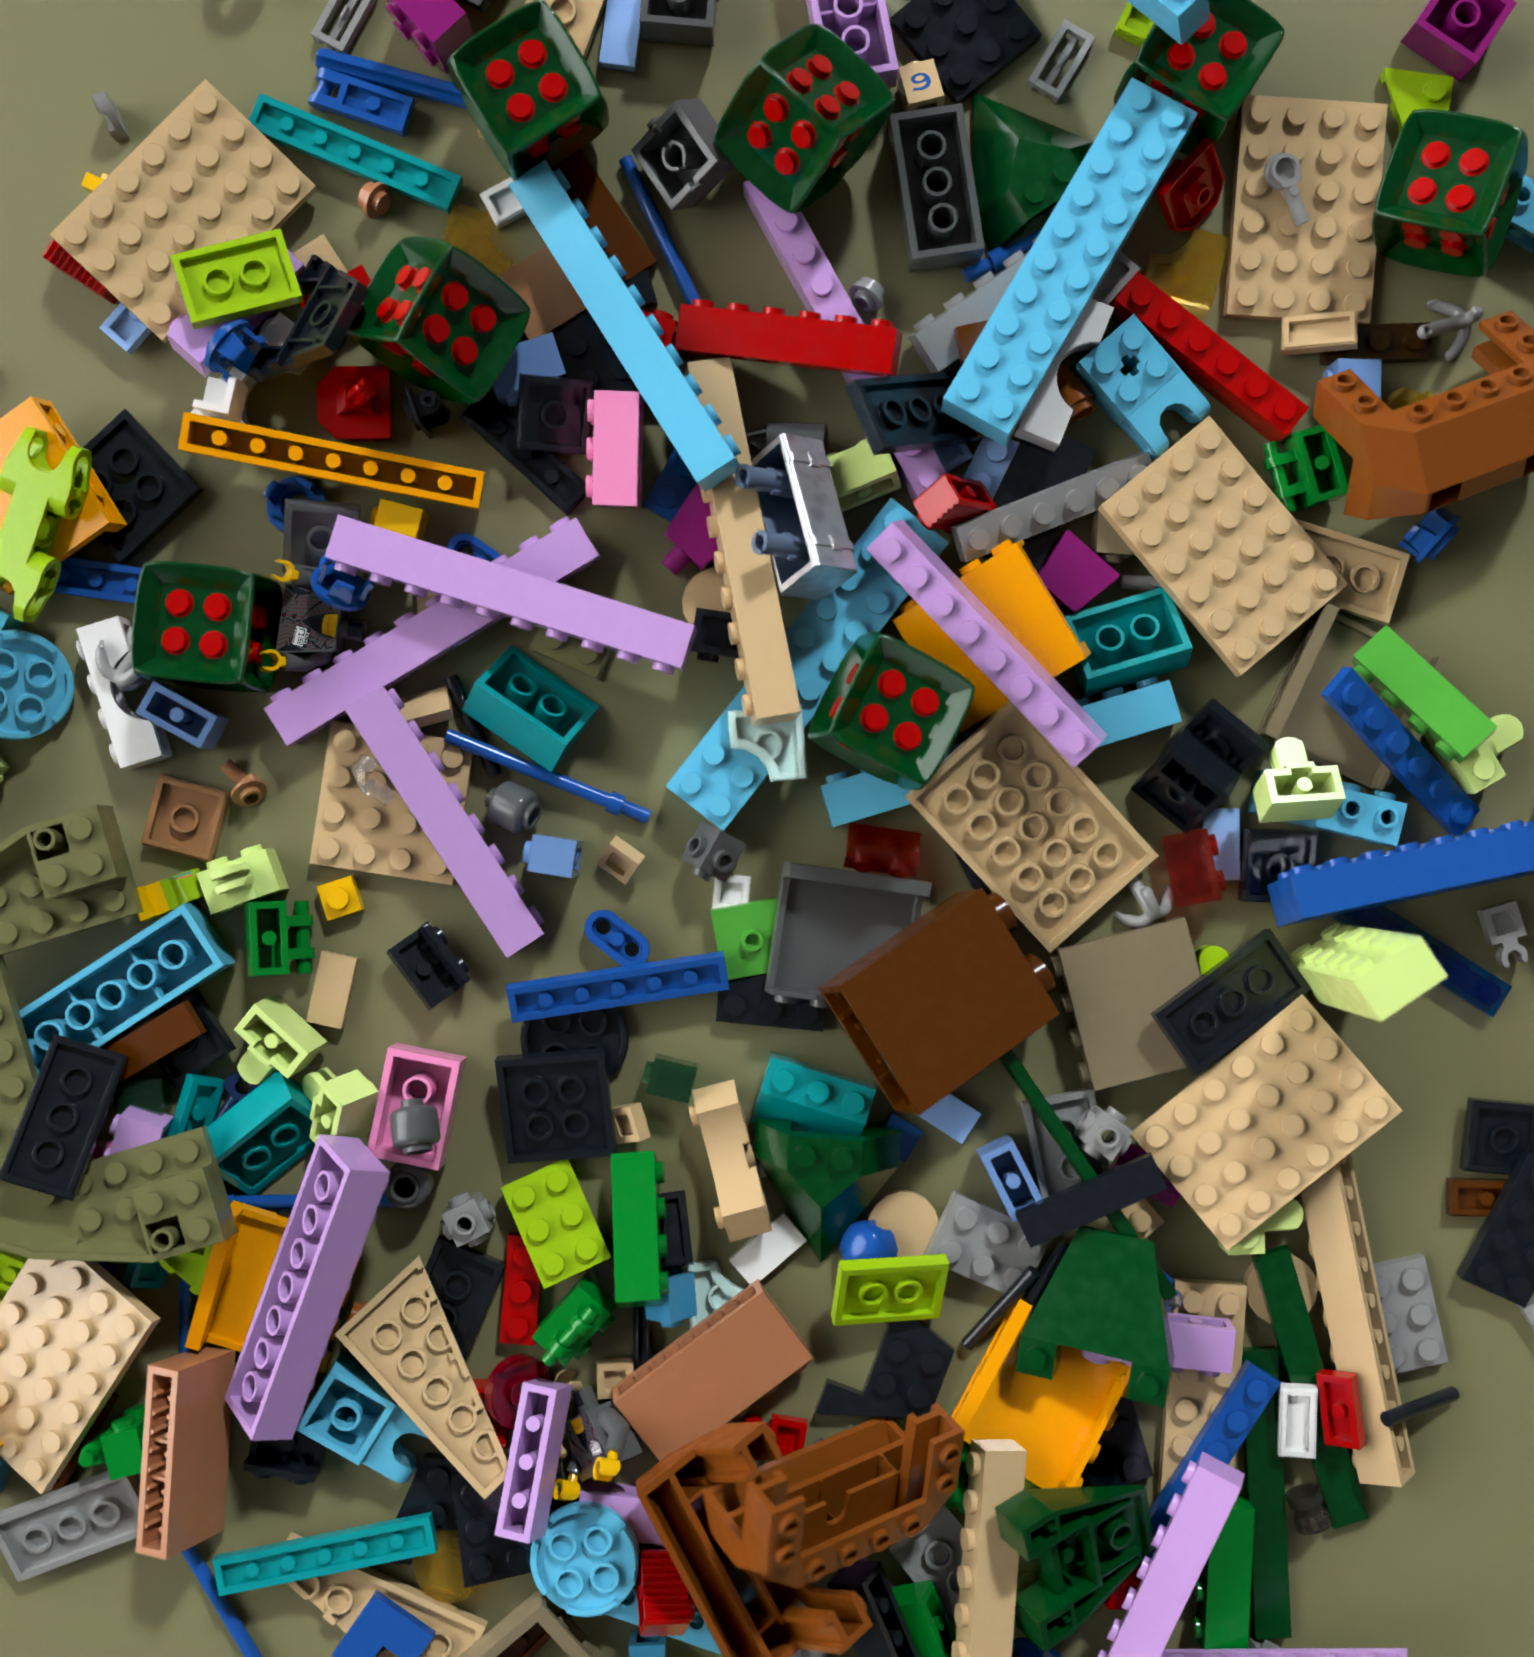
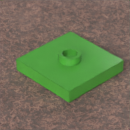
(745, 936)

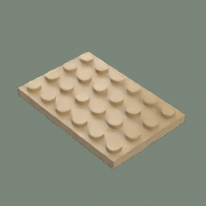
(183, 188)
(1331, 258)
(1223, 546)
(1032, 826)
(1265, 1122)
(62, 1354)

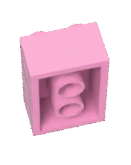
(615, 449)
(413, 1074)

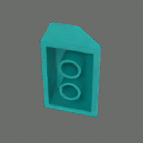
(1129, 641)
(530, 708)
(813, 1097)
(263, 1134)

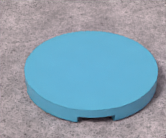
(33, 685)
(586, 1559)

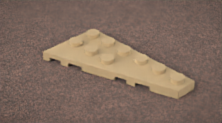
(417, 1361)
(346, 1593)

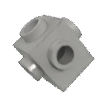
(1094, 1123)
(475, 1208)

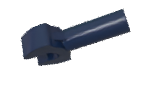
(234, 1094)

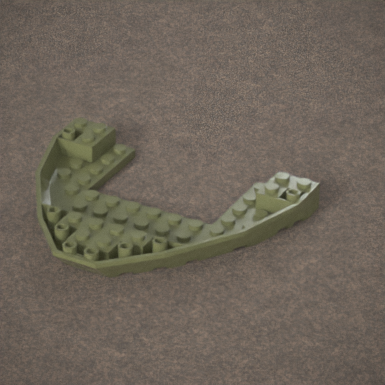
(136, 1201)

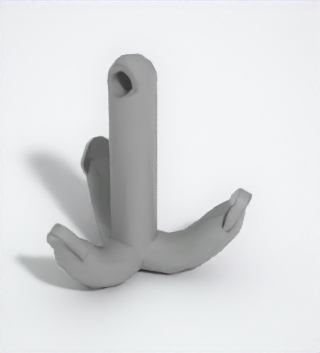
(1458, 320)
(123, 675)
(1148, 903)

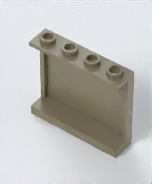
(1303, 713)
(1110, 997)

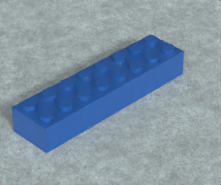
(1403, 873)

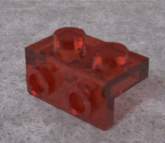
(882, 850)
(1192, 867)

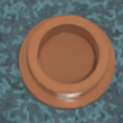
(374, 199)

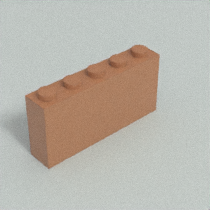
(712, 1372)
(184, 1451)

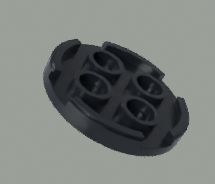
(580, 1031)

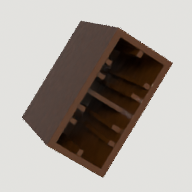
(942, 999)

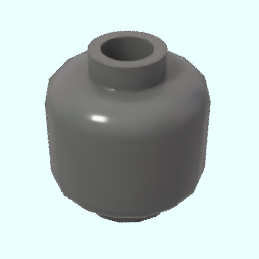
(513, 807)
(415, 1127)
(408, 1195)

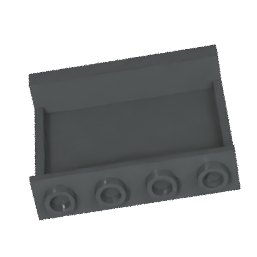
(831, 921)

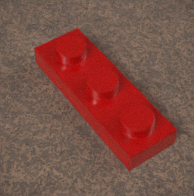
(520, 1295)

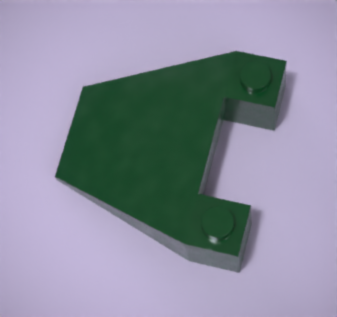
(1105, 1303)
(1083, 1547)

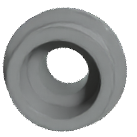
(867, 294)

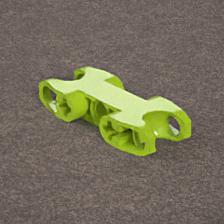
(34, 514)

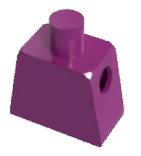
(690, 536)
(1075, 573)

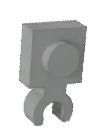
(1503, 926)

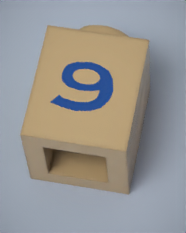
(919, 86)

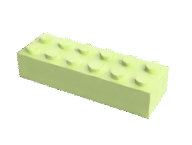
(1367, 970)

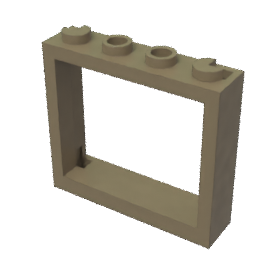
(533, 1610)

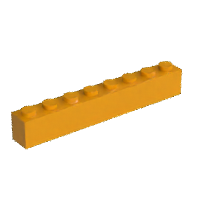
(331, 461)

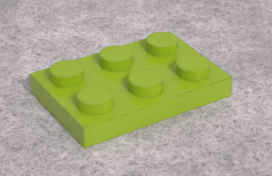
(236, 278)
(555, 1222)
(889, 1289)

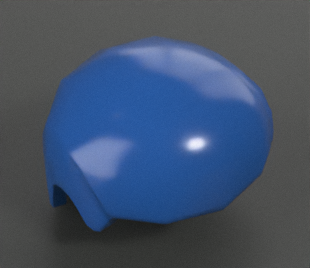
(867, 1241)

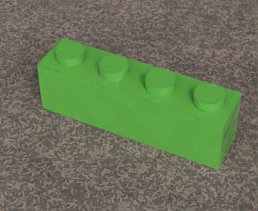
(1422, 695)

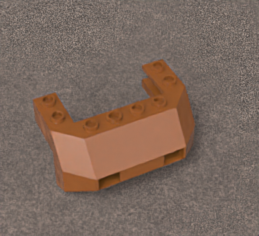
(1443, 444)
(838, 1498)
(739, 1608)

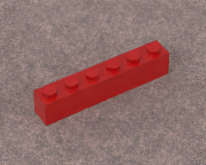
(789, 339)
(1211, 360)

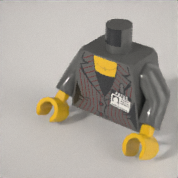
(308, 627)
(598, 1443)

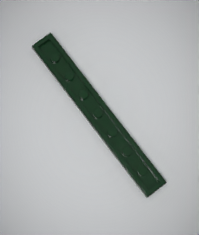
(1067, 1145)
(1301, 1363)
(1267, 1495)

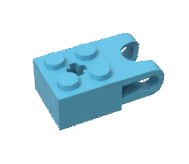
(1146, 391)
(368, 1430)

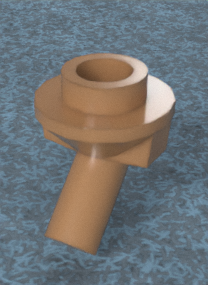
(248, 788)

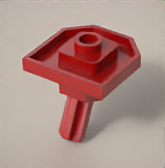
(1191, 187)
(356, 403)

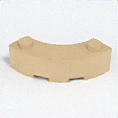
(732, 1161)

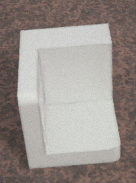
(223, 399)

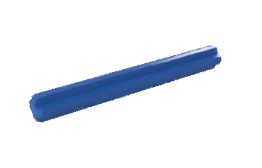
(390, 77)

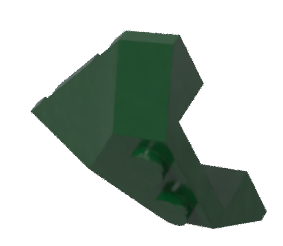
(1018, 168)
(825, 1176)

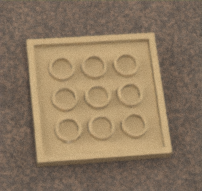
(363, 834)

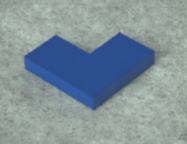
(384, 1625)

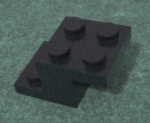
(1200, 766)

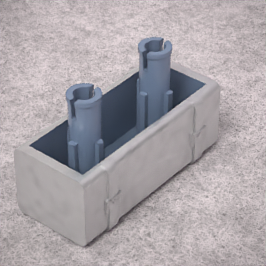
(799, 517)

